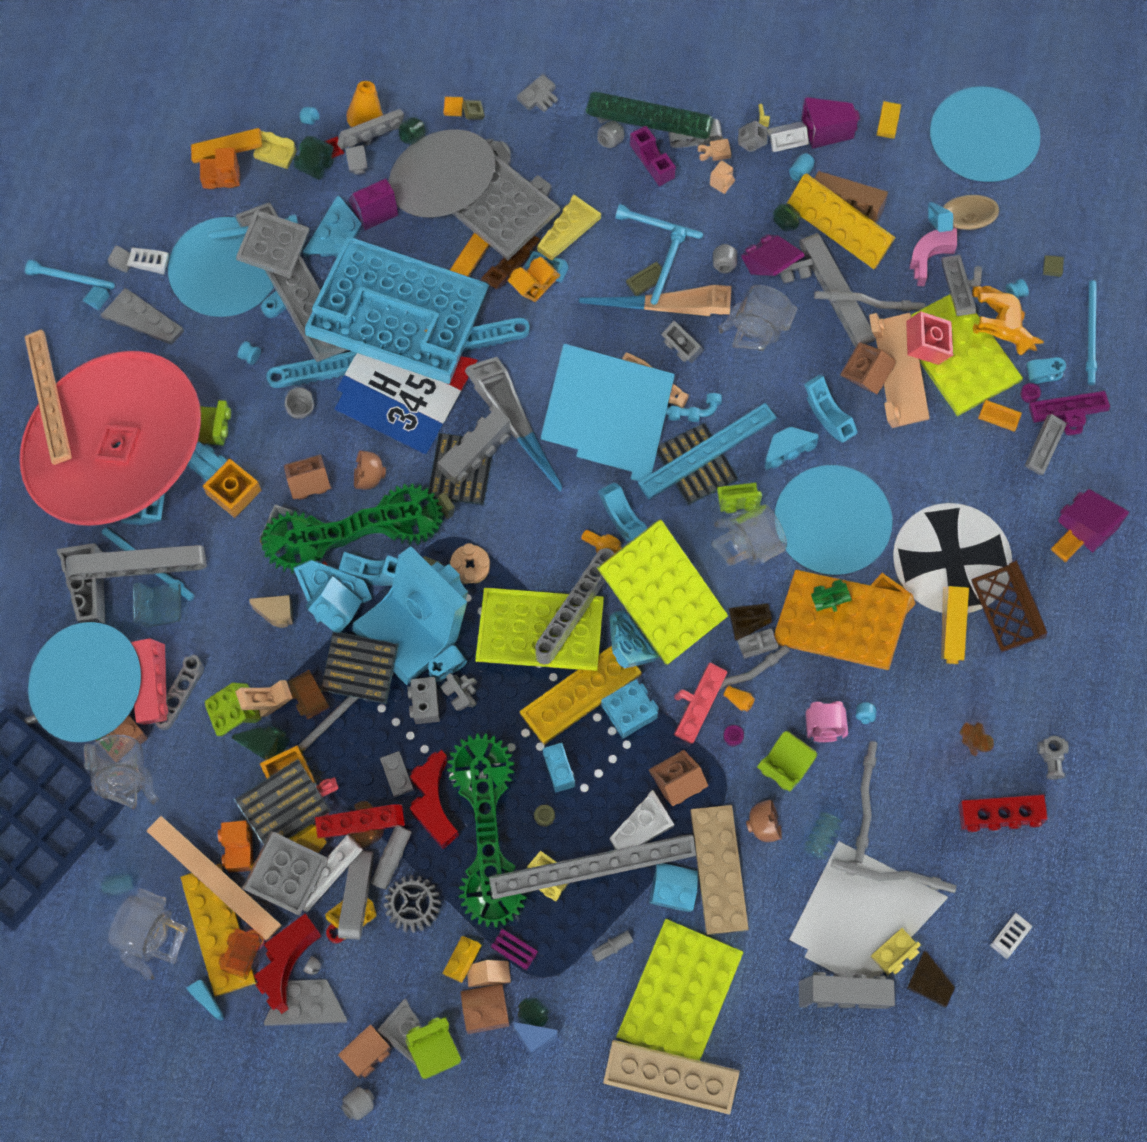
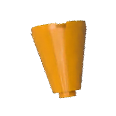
(364, 104)

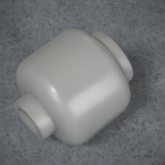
(610, 134)
(724, 258)
(357, 1103)

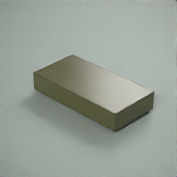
(644, 279)

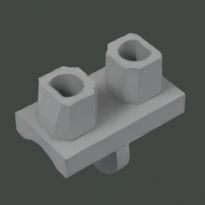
(803, 268)
(757, 643)
(455, 684)

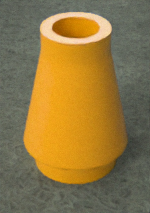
(741, 699)

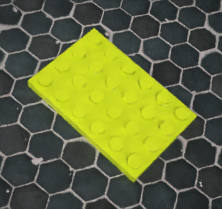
(977, 365)
(662, 591)
(516, 620)
(680, 992)

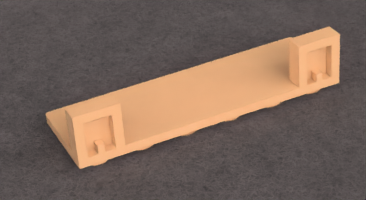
(904, 384)

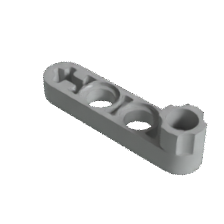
(182, 695)

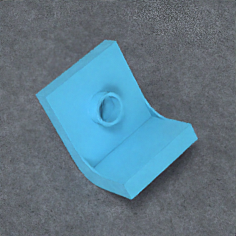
(417, 613)

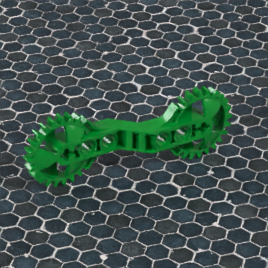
(353, 527)
(485, 826)

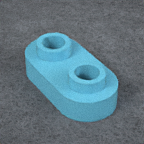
(273, 299)

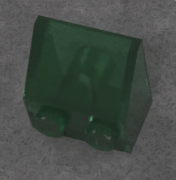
(263, 741)

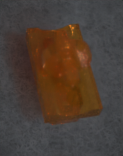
(976, 738)

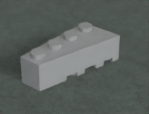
(86, 594)
(846, 991)

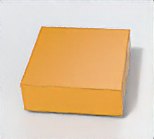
(453, 106)

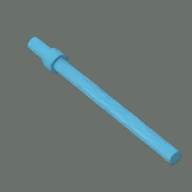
(1091, 364)
(164, 576)

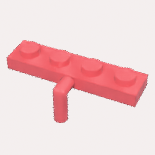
(699, 702)

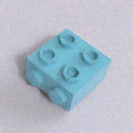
(630, 708)

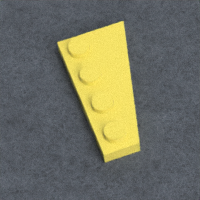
(571, 224)

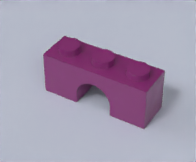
(645, 147)

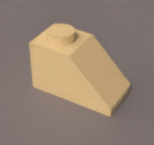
(275, 610)

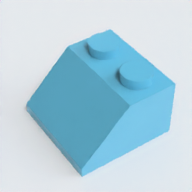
(334, 604)
(674, 887)

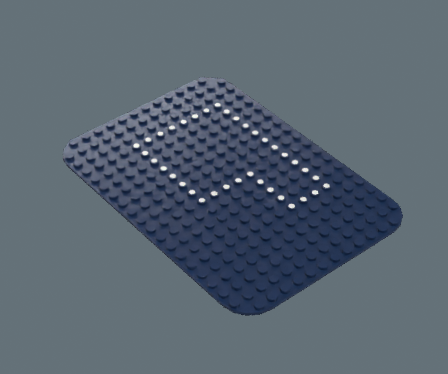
(607, 773)

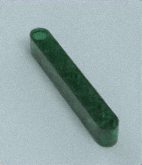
(649, 115)

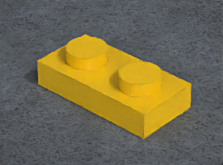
(461, 959)

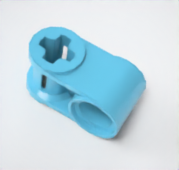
(1045, 370)
(448, 661)

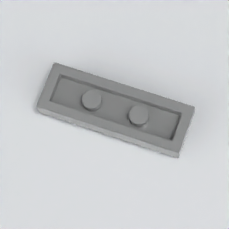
(1045, 444)

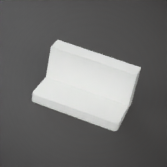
(788, 136)

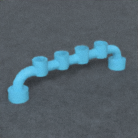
(695, 413)

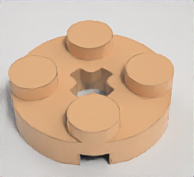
(471, 553)

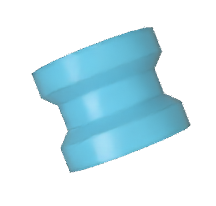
(1018, 289)
(249, 353)

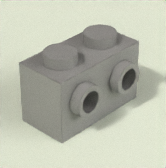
(677, 337)
(424, 699)

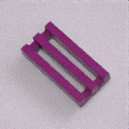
(529, 958)

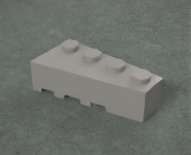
(476, 446)

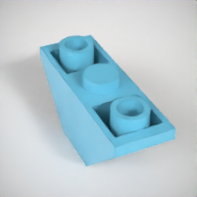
(788, 445)

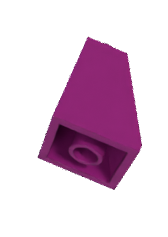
(829, 121)
(374, 204)
(1092, 518)

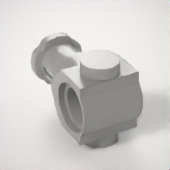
(1053, 758)

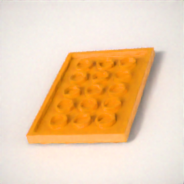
(858, 632)

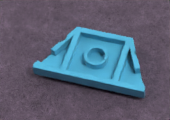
(333, 230)

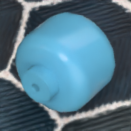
(309, 115)
(866, 712)

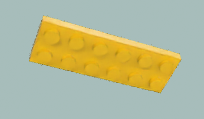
(841, 221)
(576, 696)
(213, 925)

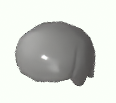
(299, 403)

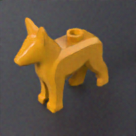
(1009, 320)

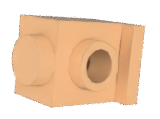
(722, 177)

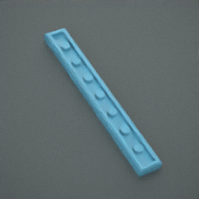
(707, 451)

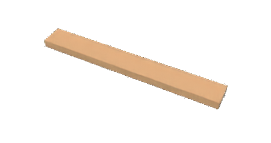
(48, 397)
(214, 878)

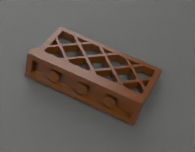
(1025, 599)

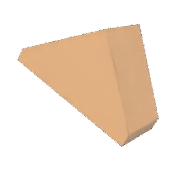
(488, 973)

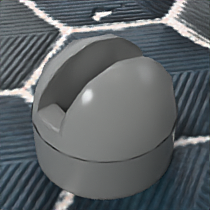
(312, 966)

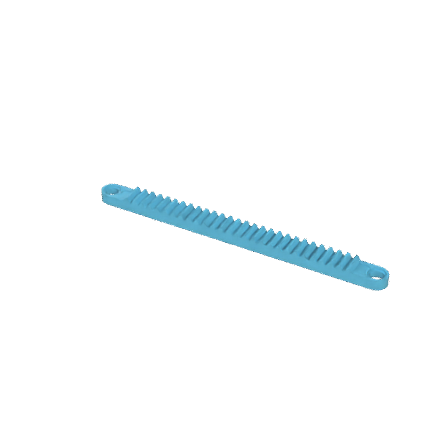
(338, 364)

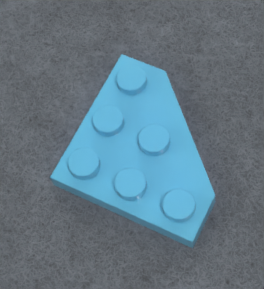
(313, 576)
(628, 642)

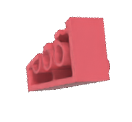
(151, 700)

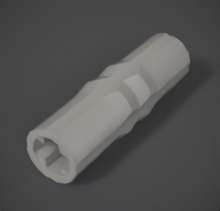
(390, 858)

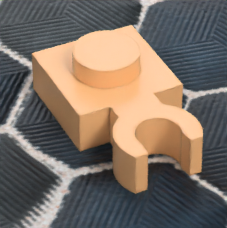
(717, 150)

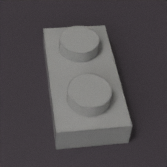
(396, 774)

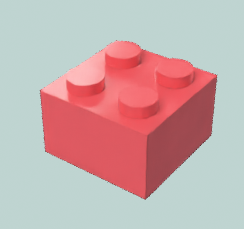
(929, 338)

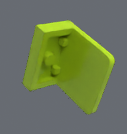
(214, 424)
(738, 497)
(226, 711)
(788, 761)
(432, 1048)

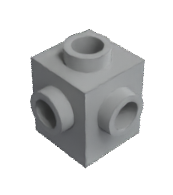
(752, 136)

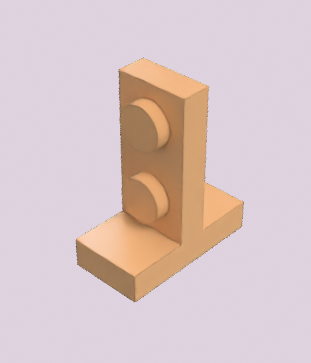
(264, 699)

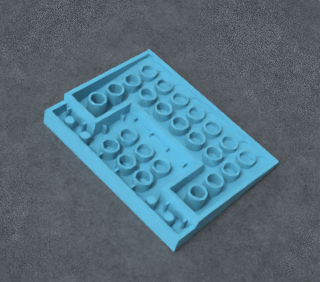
(386, 300)

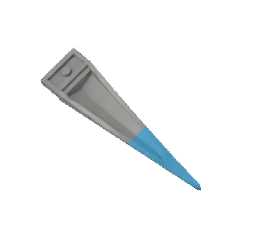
(496, 389)

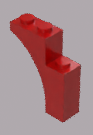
(428, 808)
(283, 953)

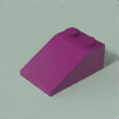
(770, 256)

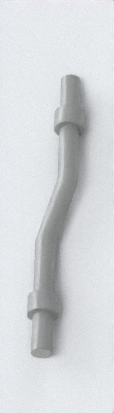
(834, 295)
(770, 660)
(862, 840)
(933, 883)

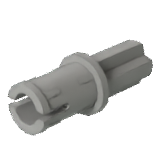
(612, 946)

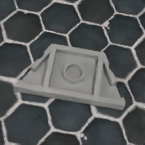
(308, 1004)

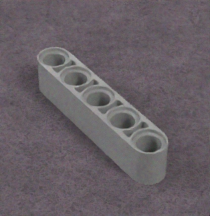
(356, 896)

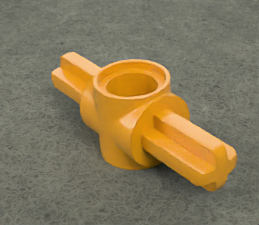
(606, 541)

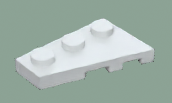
(643, 825)

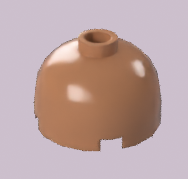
(368, 470)
(764, 822)

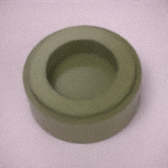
(544, 815)

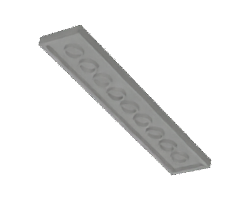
(296, 293)

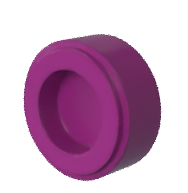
(1030, 392)
(733, 735)

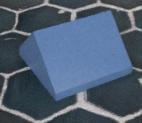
(535, 1037)

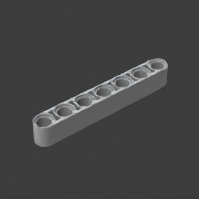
(832, 279)
(135, 562)
(571, 613)

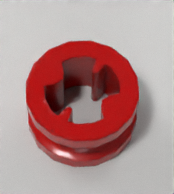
(328, 932)

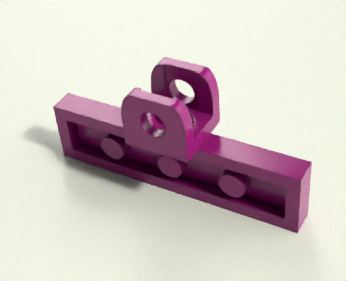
(1070, 409)

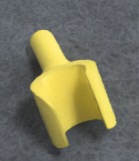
(764, 120)

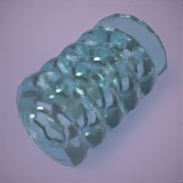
(822, 833)

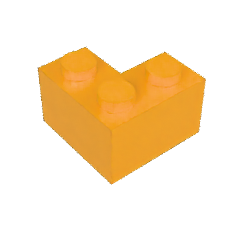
(535, 280)

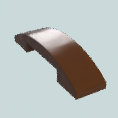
(498, 275)

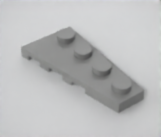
(141, 317)

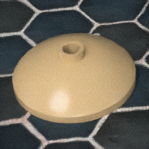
(972, 211)

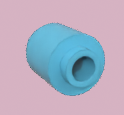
(801, 166)

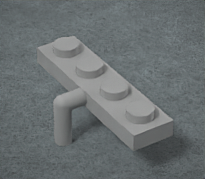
(370, 129)
(959, 285)

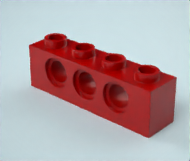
(1033, 804)
(359, 821)

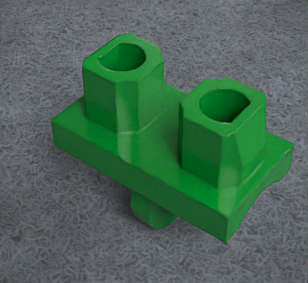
(831, 597)

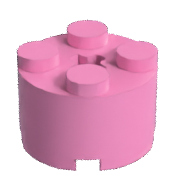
(826, 721)

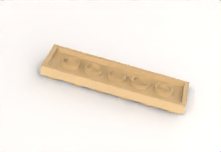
(719, 870)
(671, 1077)

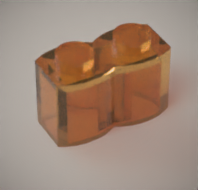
(308, 695)
(240, 953)

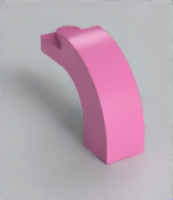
(928, 246)

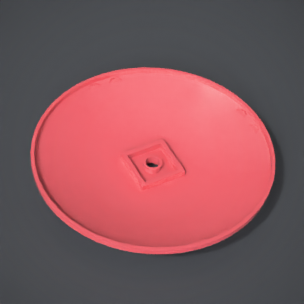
(104, 402)

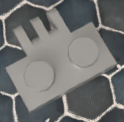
(538, 94)

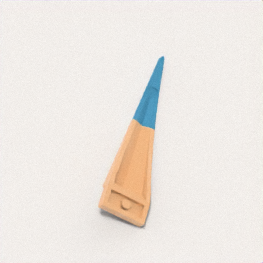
(694, 301)

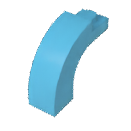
(827, 412)
(620, 512)
(372, 572)

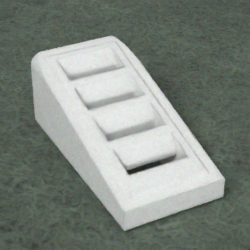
(153, 267)
(1001, 948)

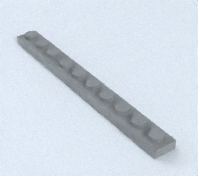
(592, 866)

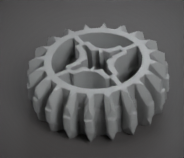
(405, 910)

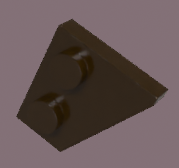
(749, 619)
(931, 982)

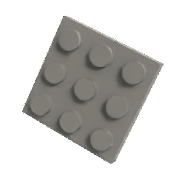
(272, 243)
(285, 873)

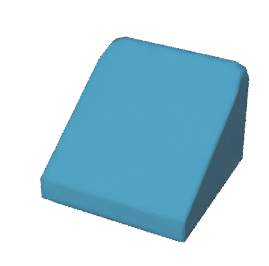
(96, 297)

